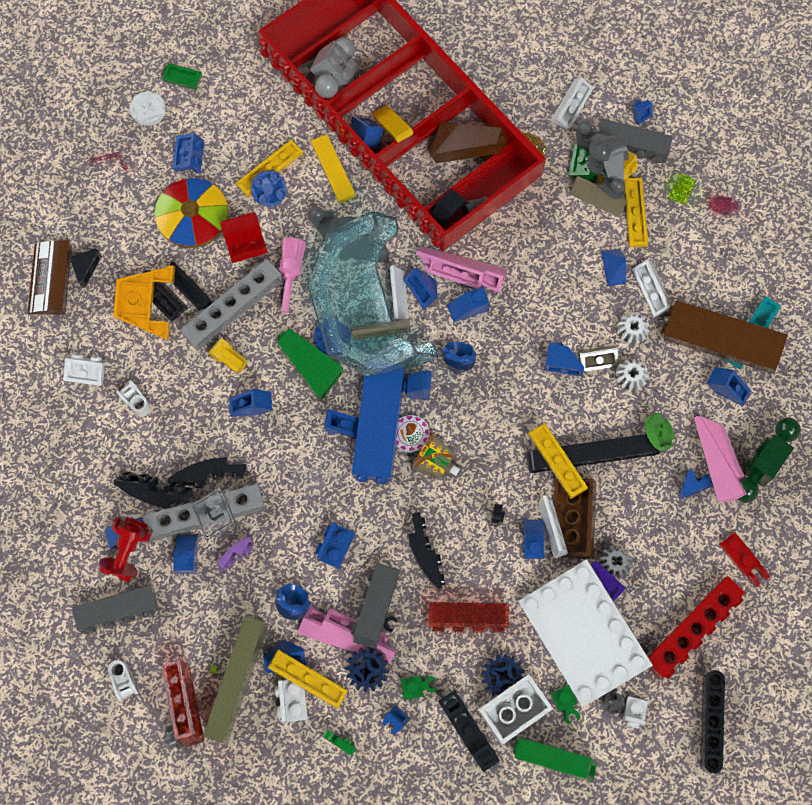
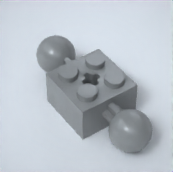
(334, 67)

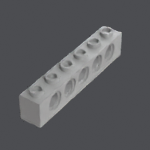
(214, 326)
(177, 526)

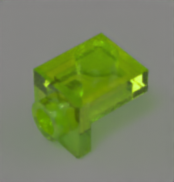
(682, 189)

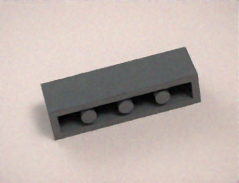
(639, 141)
(376, 605)
(115, 609)

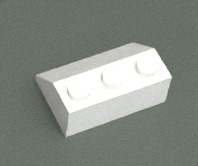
(515, 709)

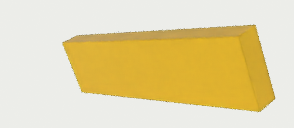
(392, 123)
(276, 162)
(333, 169)
(636, 213)
(557, 461)
(307, 679)

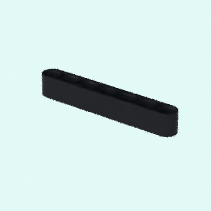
(597, 452)

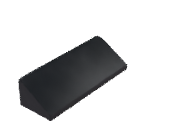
(190, 288)
(167, 301)

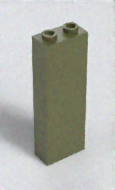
(236, 679)

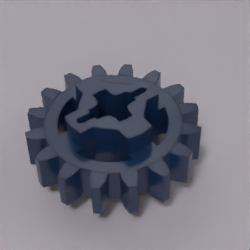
(376, 669)
(494, 672)

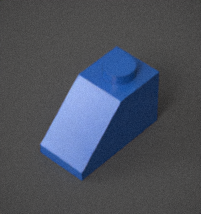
(368, 131)
(469, 304)
(562, 360)
(418, 385)
(729, 385)
(250, 403)
(186, 554)

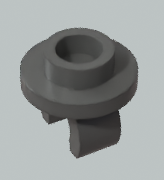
(613, 706)

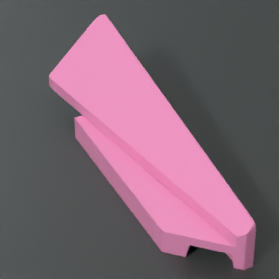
(462, 269)
(720, 460)
(336, 631)

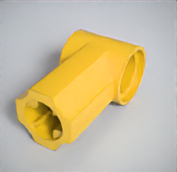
(224, 353)

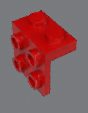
(243, 237)

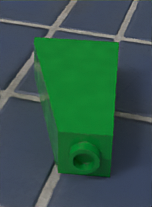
(310, 363)
(555, 759)

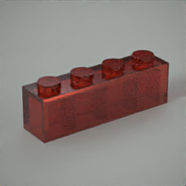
(468, 616)
(182, 703)

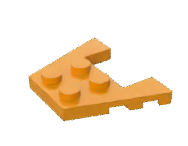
(135, 300)

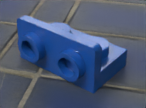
(188, 153)
(335, 545)

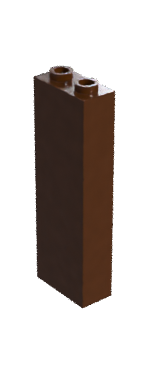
(724, 336)

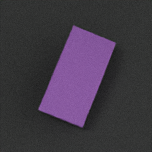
(240, 549)

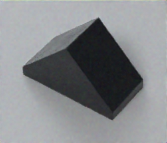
(447, 208)
(85, 265)

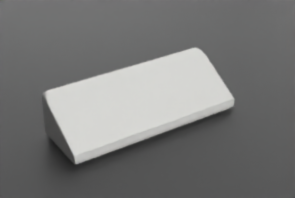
(572, 103)
(652, 288)
(399, 293)
(552, 527)

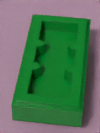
(182, 76)

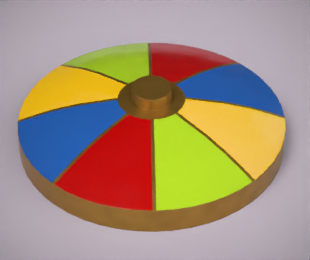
(191, 212)

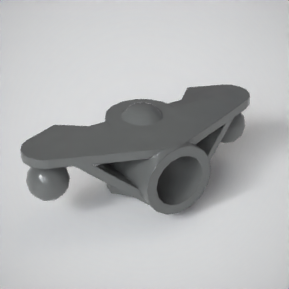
(605, 158)
(325, 223)

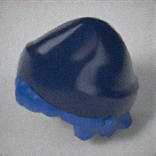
(459, 357)
(292, 602)

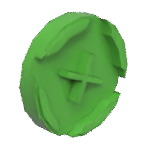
(659, 432)

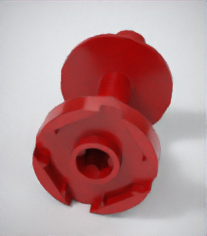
(130, 533)

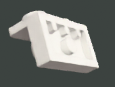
(84, 370)
(292, 702)

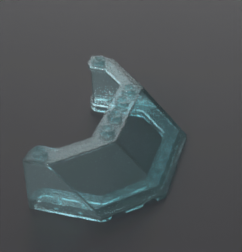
(350, 294)

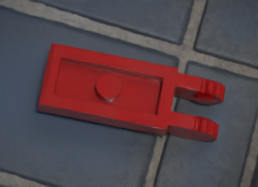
(743, 558)

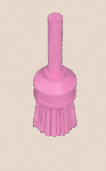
(290, 266)

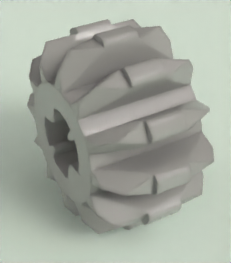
(616, 554)

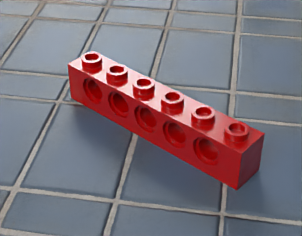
(733, 596)

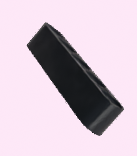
(708, 731)

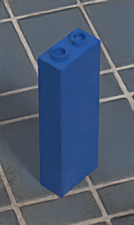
(378, 427)

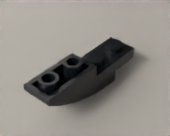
(199, 473)
(150, 491)
(426, 560)

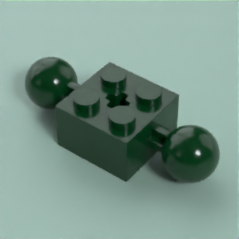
(769, 458)

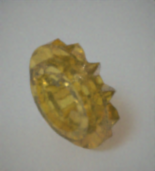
(536, 142)

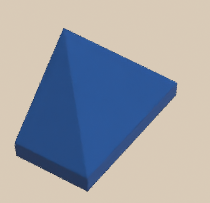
(614, 267)
(422, 287)
(288, 648)

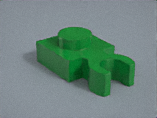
(414, 687)
(564, 701)
(345, 744)

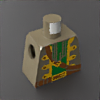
(435, 460)

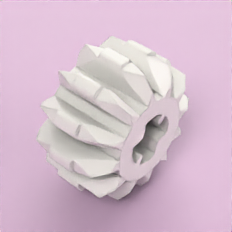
(638, 323)
(639, 373)

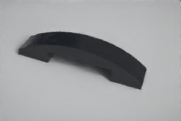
(468, 731)

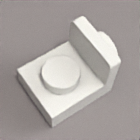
(635, 712)

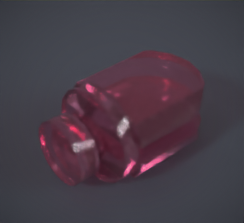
(723, 205)

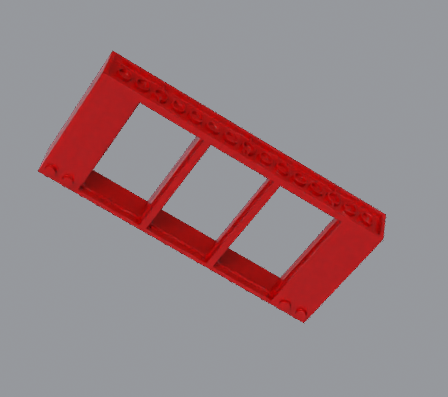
(316, 23)

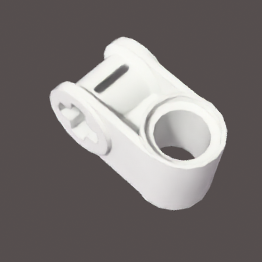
(132, 397)
(122, 681)

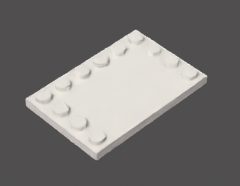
(585, 633)

